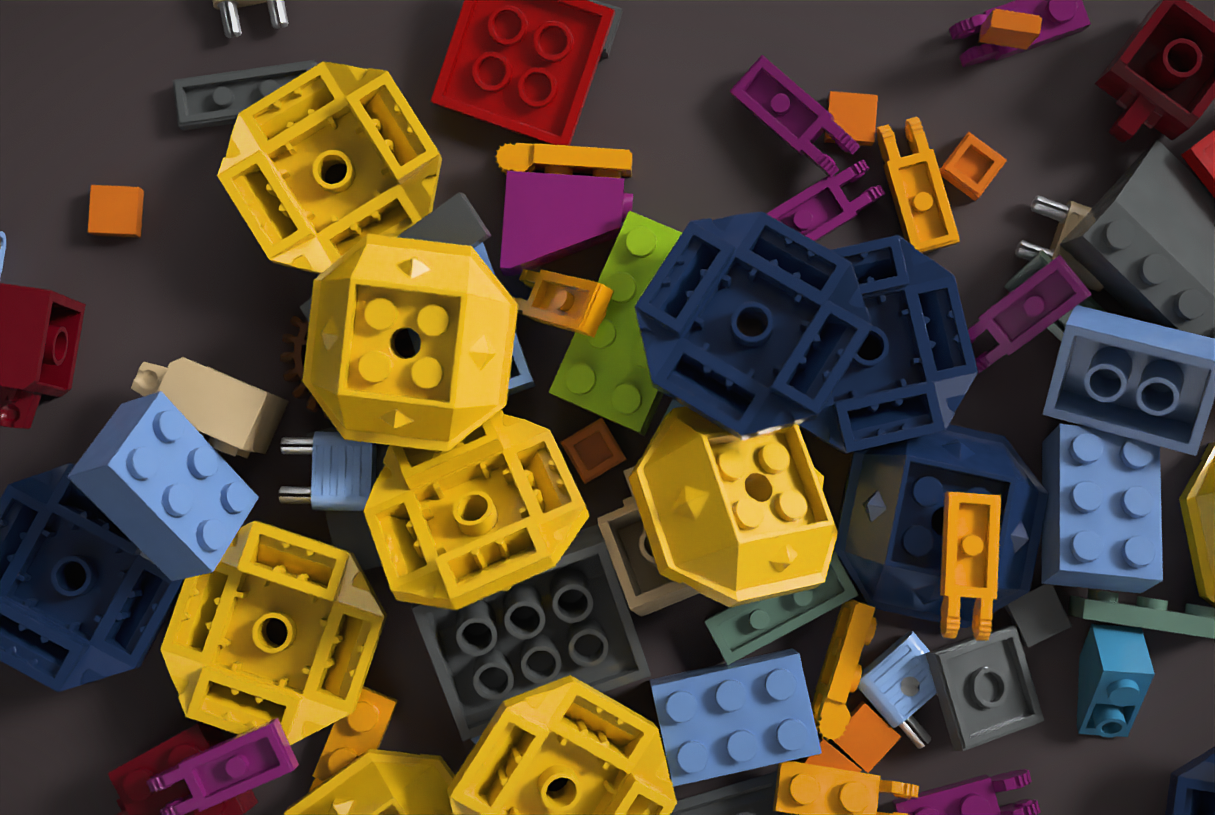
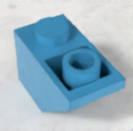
(1112, 680)

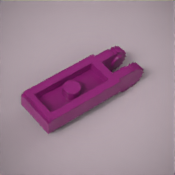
(1059, 20)
(790, 113)
(824, 204)
(1029, 310)
(228, 768)
(971, 797)

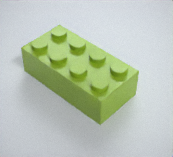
(611, 370)

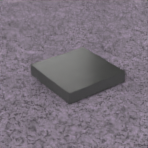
(984, 688)

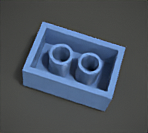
(1133, 379)
(164, 487)
(1101, 511)
(735, 716)

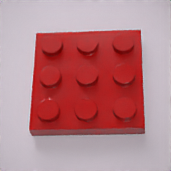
(524, 64)

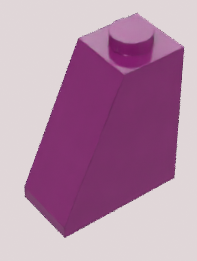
(558, 216)

